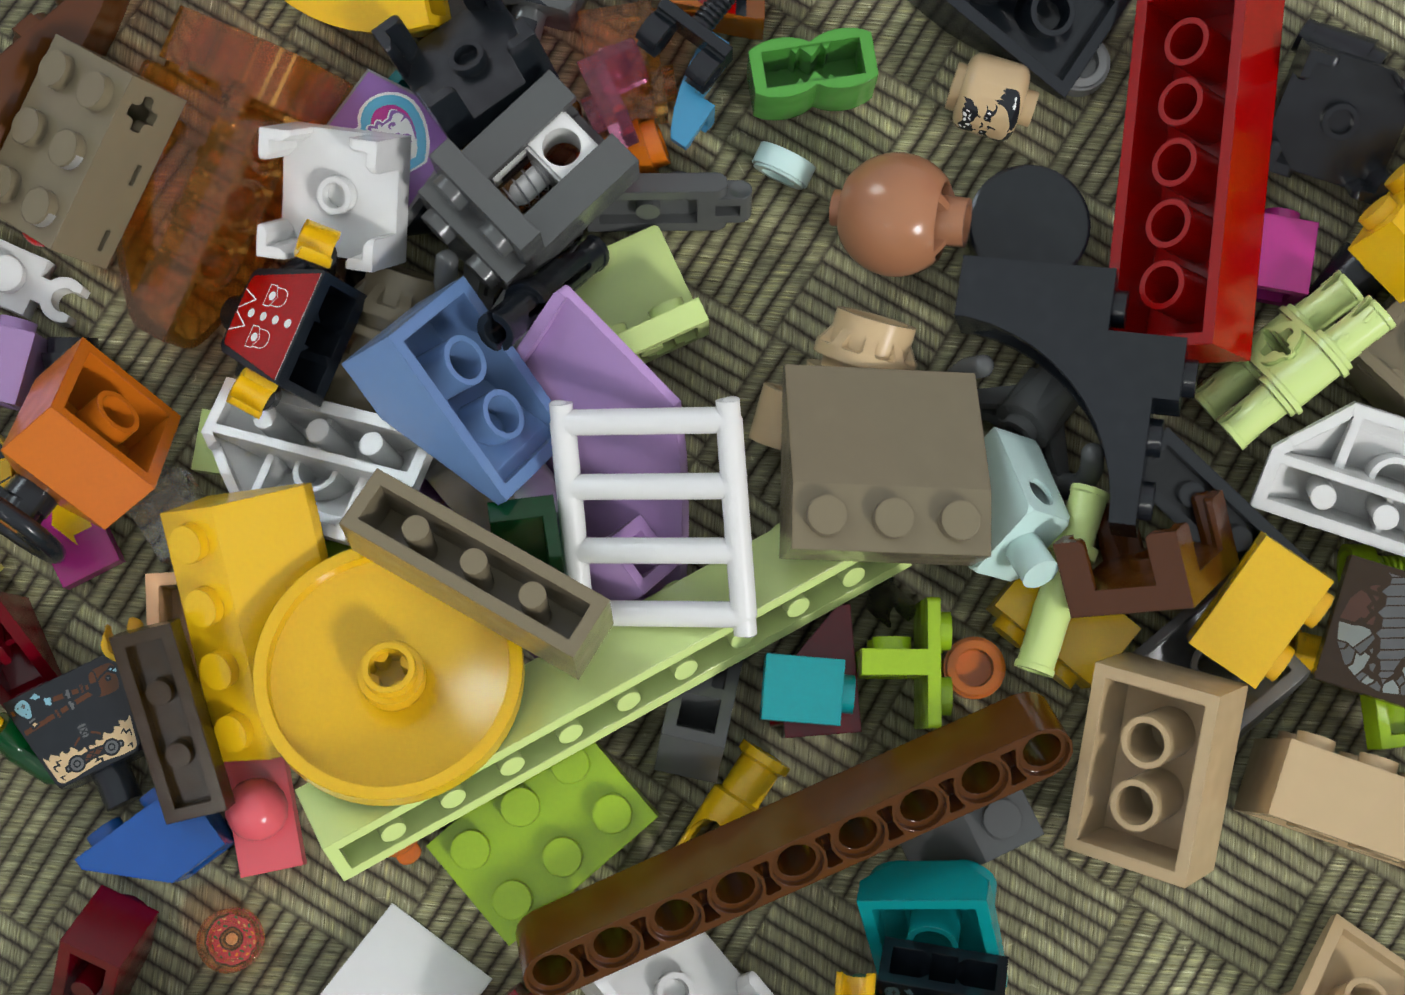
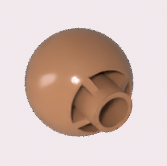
(899, 214)

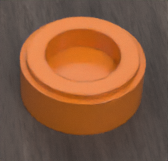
(974, 667)

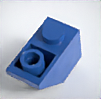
(153, 850)

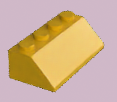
(231, 569)

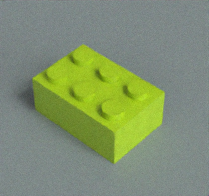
(542, 837)

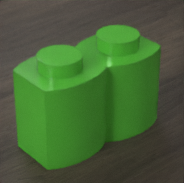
(827, 73)

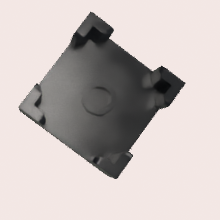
(467, 65)
(1338, 120)

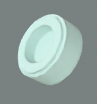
(783, 165)

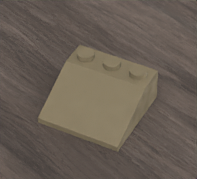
(883, 467)

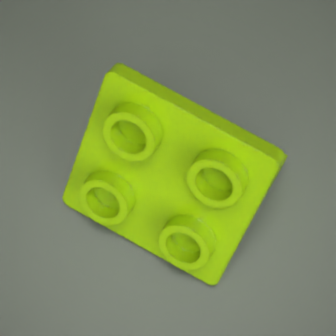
(894, 659)

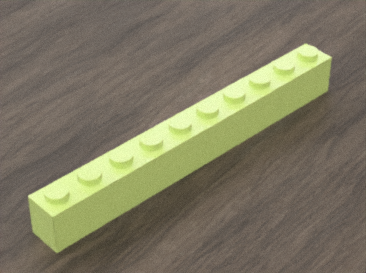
(623, 681)

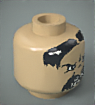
(991, 96)

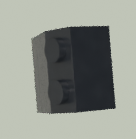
(1044, 35)

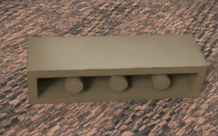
(478, 573)

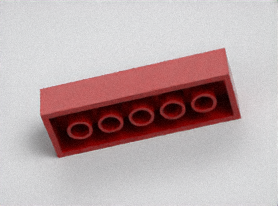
(1197, 170)

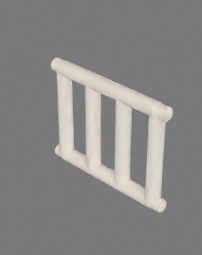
(727, 484)

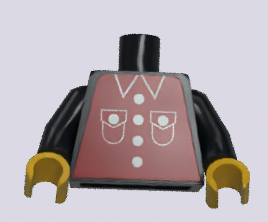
(291, 325)

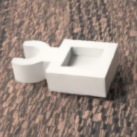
(27, 284)

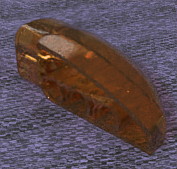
(210, 190)

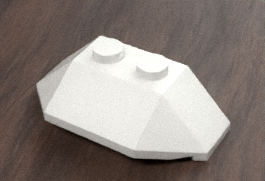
(307, 443)
(1341, 477)

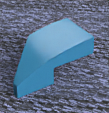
(691, 113)

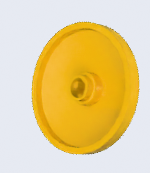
(381, 685)

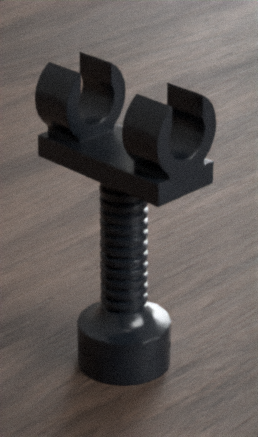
(714, 53)

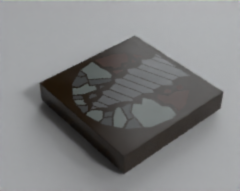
(1366, 633)

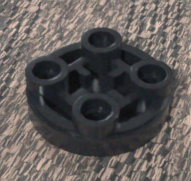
(1029, 217)

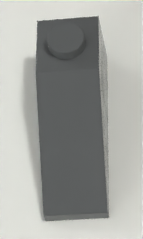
(698, 727)

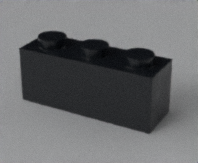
(1183, 473)

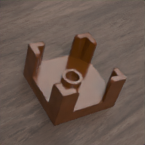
(1162, 577)

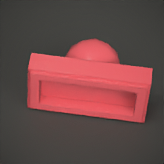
(264, 817)

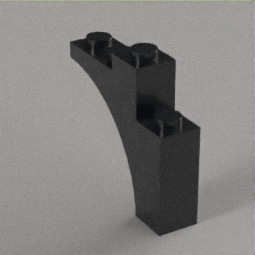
(1118, 378)

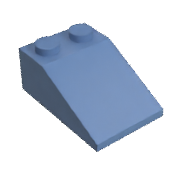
(456, 395)

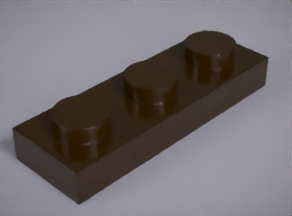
(172, 721)

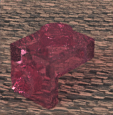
(606, 76)

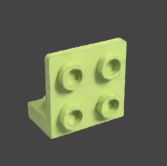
(645, 297)

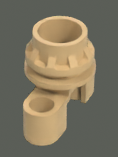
(851, 340)

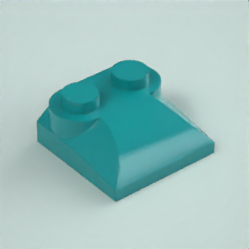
(932, 904)

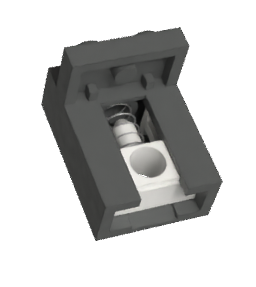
(467, 199)

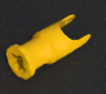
(740, 791)

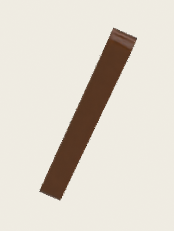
(791, 843)

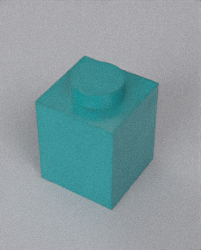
(806, 690)

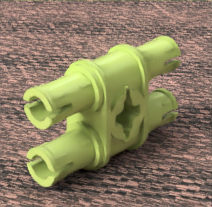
(1294, 359)

